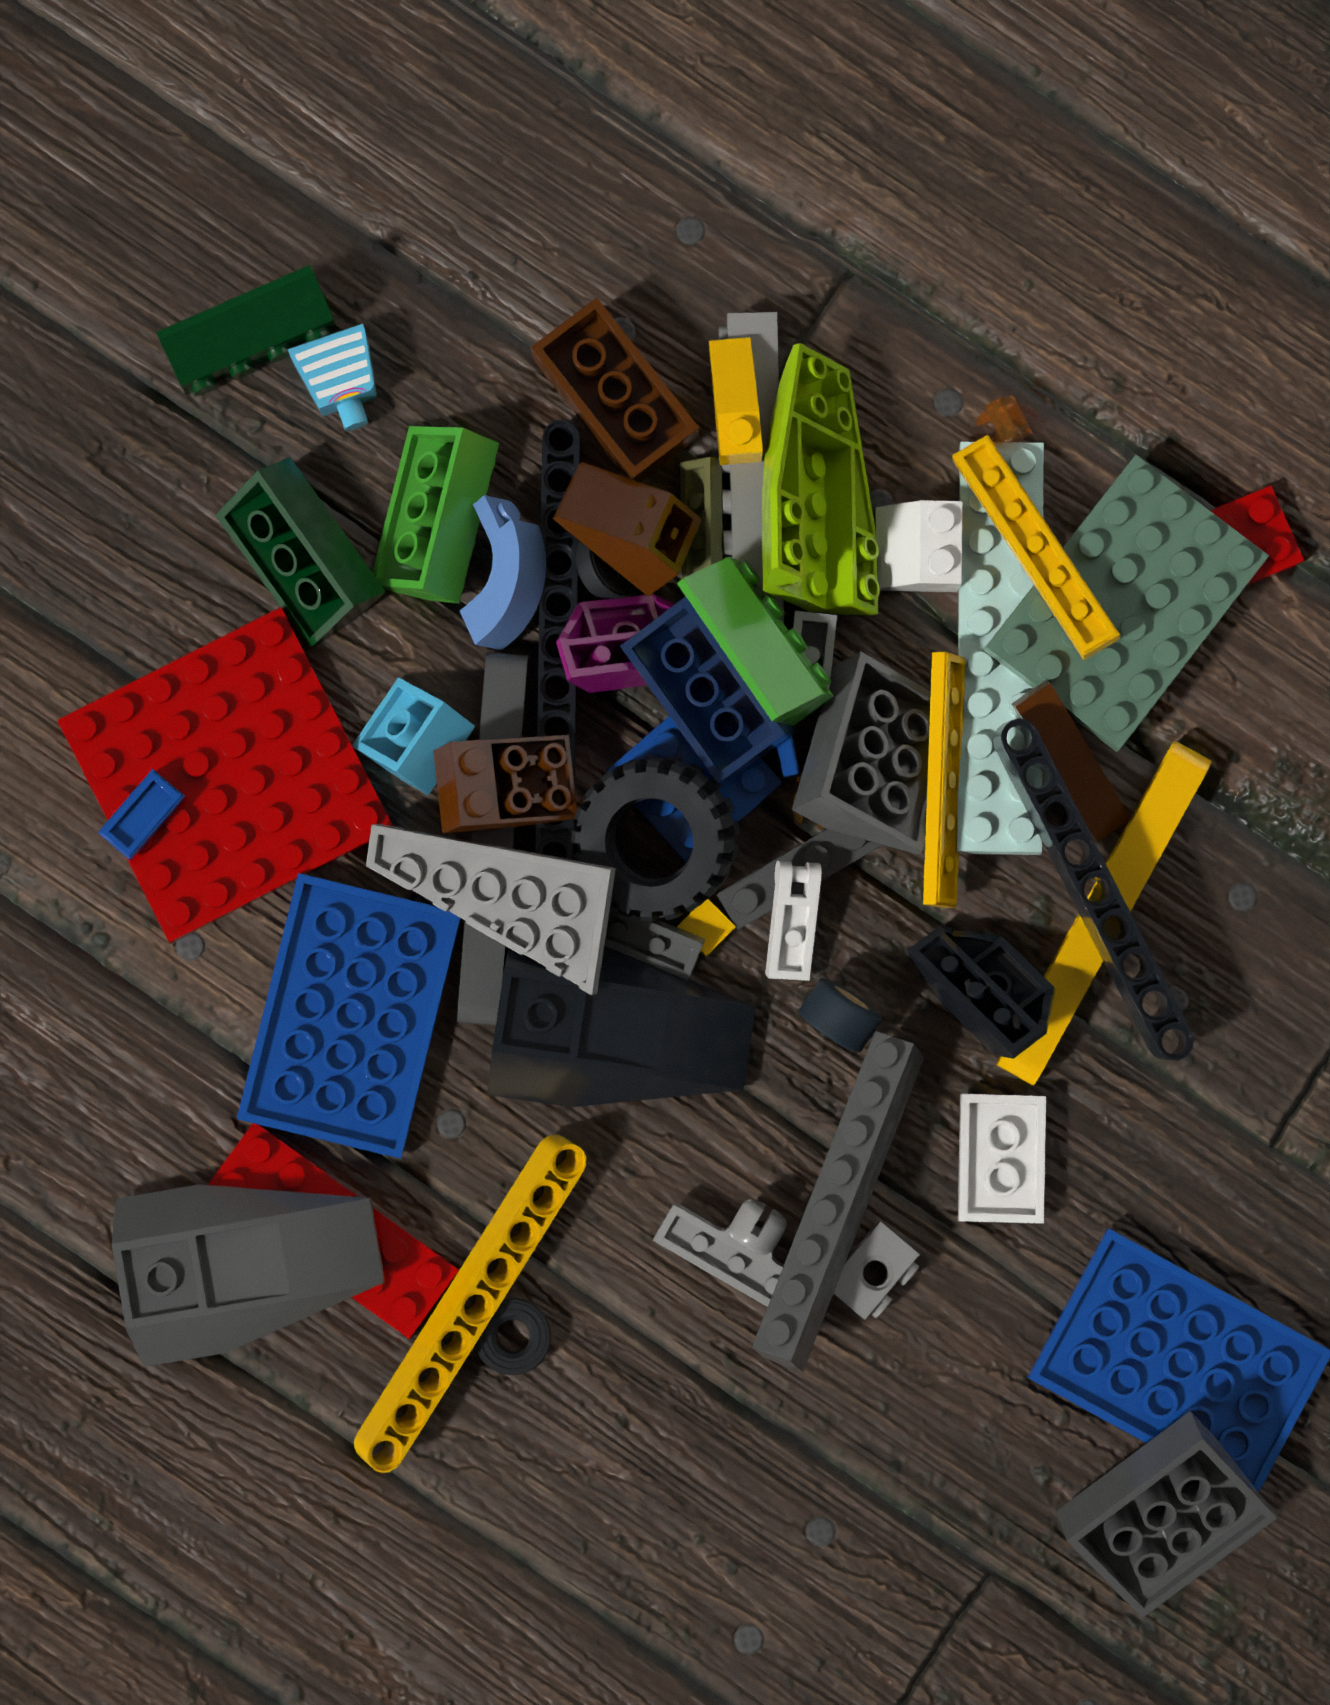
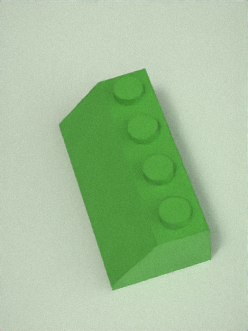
(432, 512)
(757, 640)

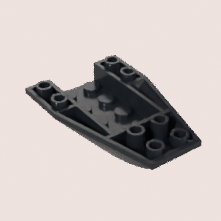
(627, 1043)

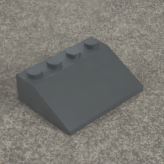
(870, 757)
(1165, 1515)

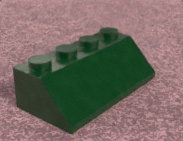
(247, 331)
(299, 552)

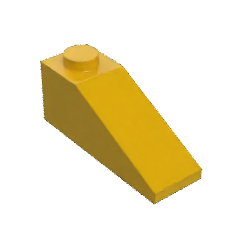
(735, 401)

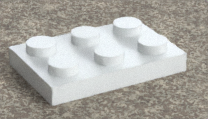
(1001, 1158)

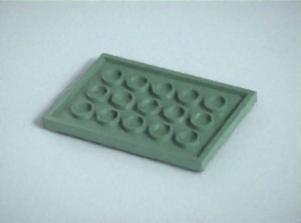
(1163, 579)

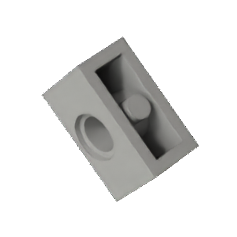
(893, 1253)

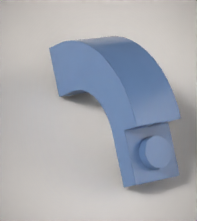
(515, 578)

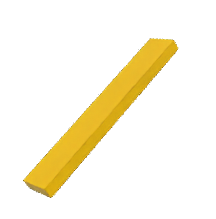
(1036, 547)
(943, 779)

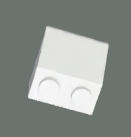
(919, 546)

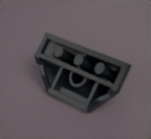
(986, 987)

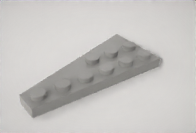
(520, 898)

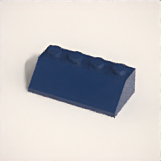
(703, 692)

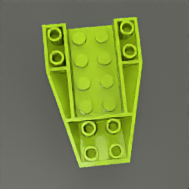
(816, 493)

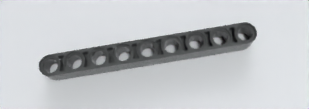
(481, 955)

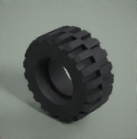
(700, 804)

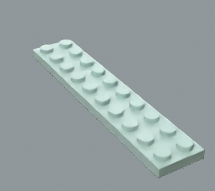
(992, 586)

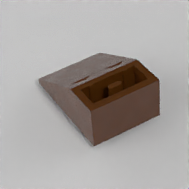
(628, 525)
(504, 783)

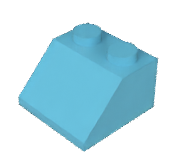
(407, 731)

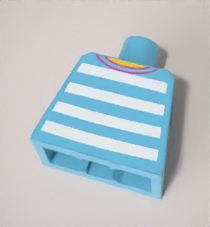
(338, 374)

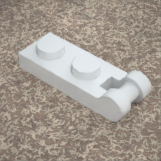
(793, 921)

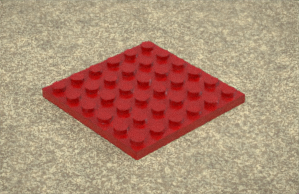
(253, 753)

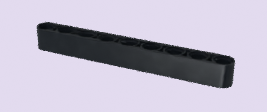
(1110, 902)

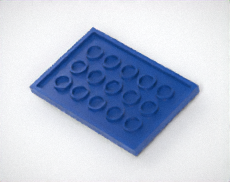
(349, 1016)
(1158, 1342)

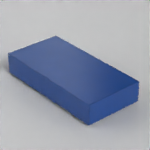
(141, 815)

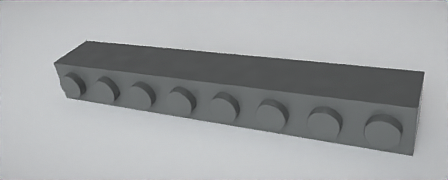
(838, 1201)

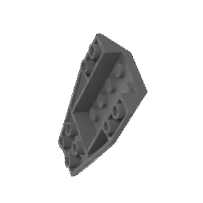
(235, 1263)

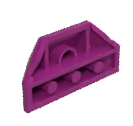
(594, 637)

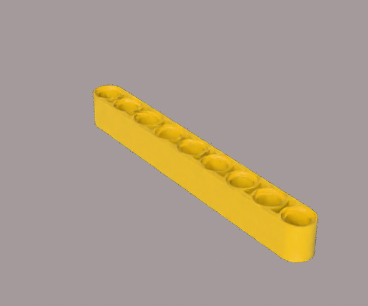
(1130, 867)
(470, 1323)

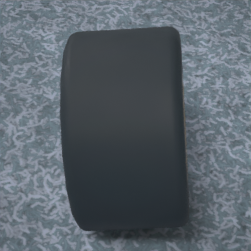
(840, 1015)

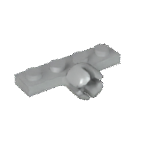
(733, 1254)

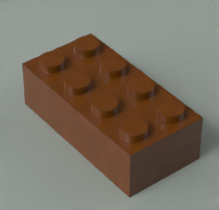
(614, 391)

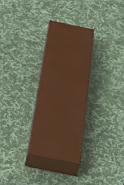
(1074, 760)

